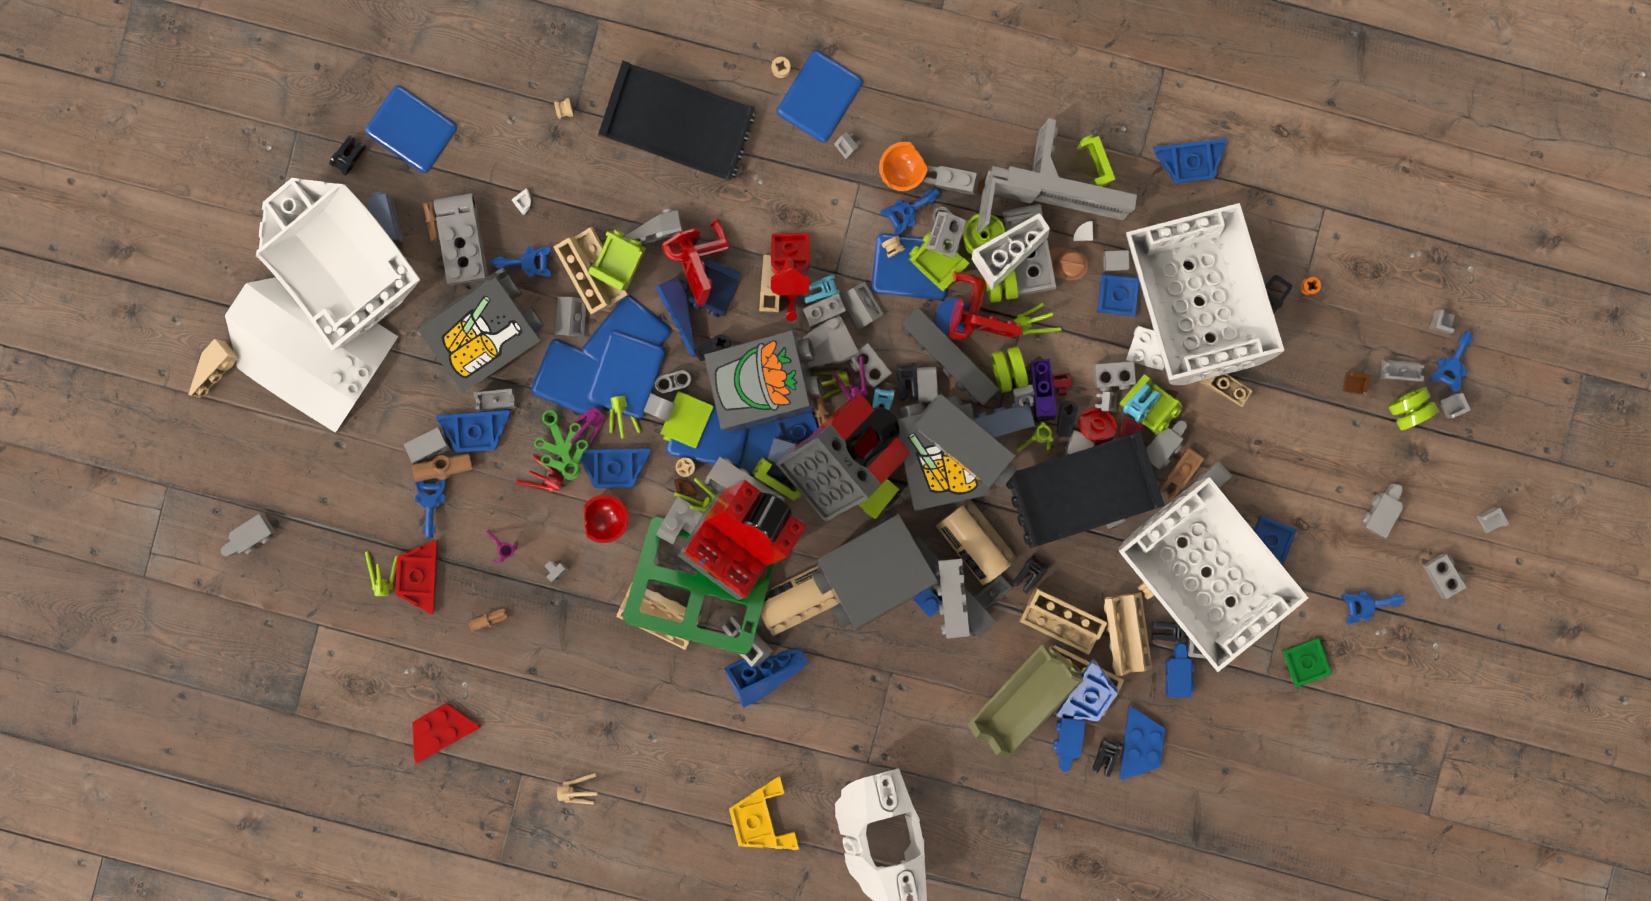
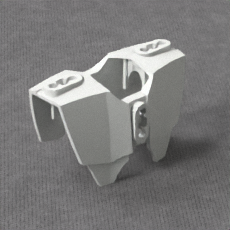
(865, 803)

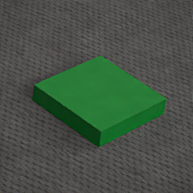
(1306, 662)

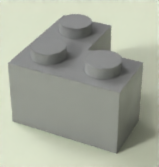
(678, 518)

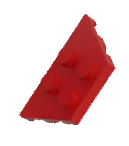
(418, 576)
(439, 730)

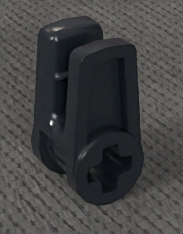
(350, 160)
(711, 346)
(902, 377)
(1066, 422)
(1029, 568)
(1174, 636)
(1105, 749)

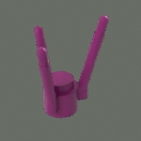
(853, 390)
(593, 417)
(504, 549)

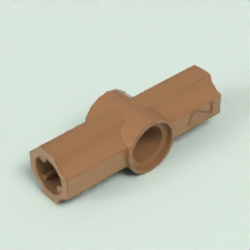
(432, 469)

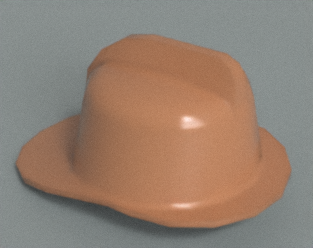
(1068, 263)

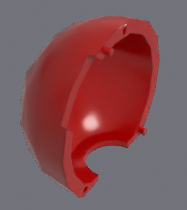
(605, 518)

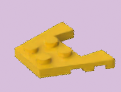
(753, 820)

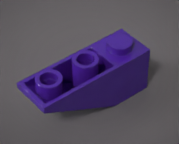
(1043, 390)

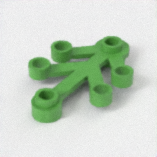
(562, 448)

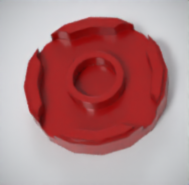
(1097, 425)

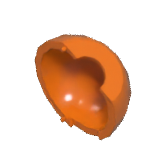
(902, 167)

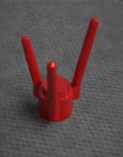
(553, 481)

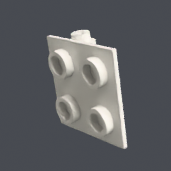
(1145, 349)

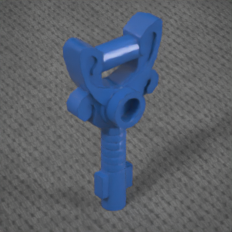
(907, 211)
(527, 262)
(1453, 365)
(430, 502)
(1367, 605)

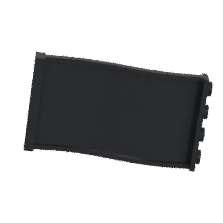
(677, 121)
(1084, 490)

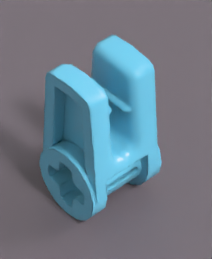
(825, 293)
(877, 400)
(1137, 408)

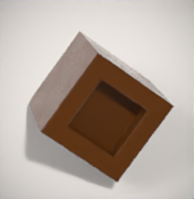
(1356, 383)

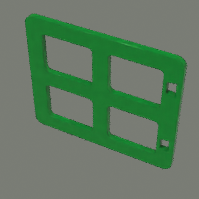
(699, 587)

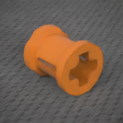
(1316, 285)

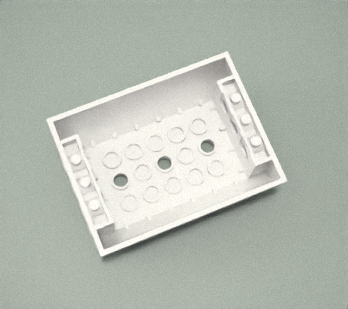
(1222, 275)
(1238, 566)

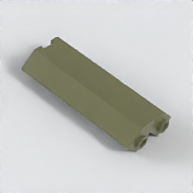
(1025, 701)

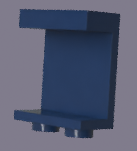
(724, 284)

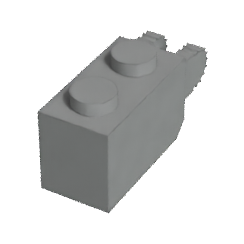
(954, 179)
(1163, 445)
(1384, 511)
(248, 536)
(759, 650)

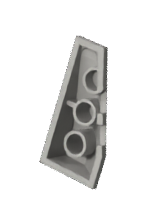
(658, 228)
(831, 343)

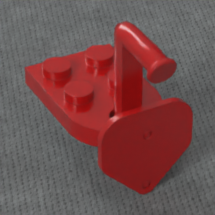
(690, 255)
(790, 263)
(971, 317)

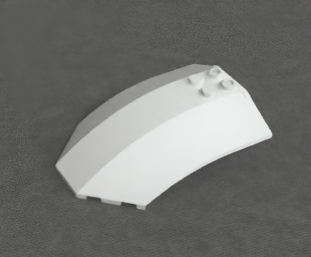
(332, 258)
(291, 358)

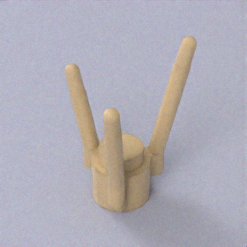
(568, 794)

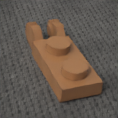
(1182, 472)

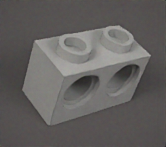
(941, 232)
(824, 310)
(873, 363)
(1114, 370)
(1440, 579)

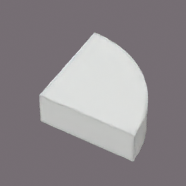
(523, 201)
(1084, 232)

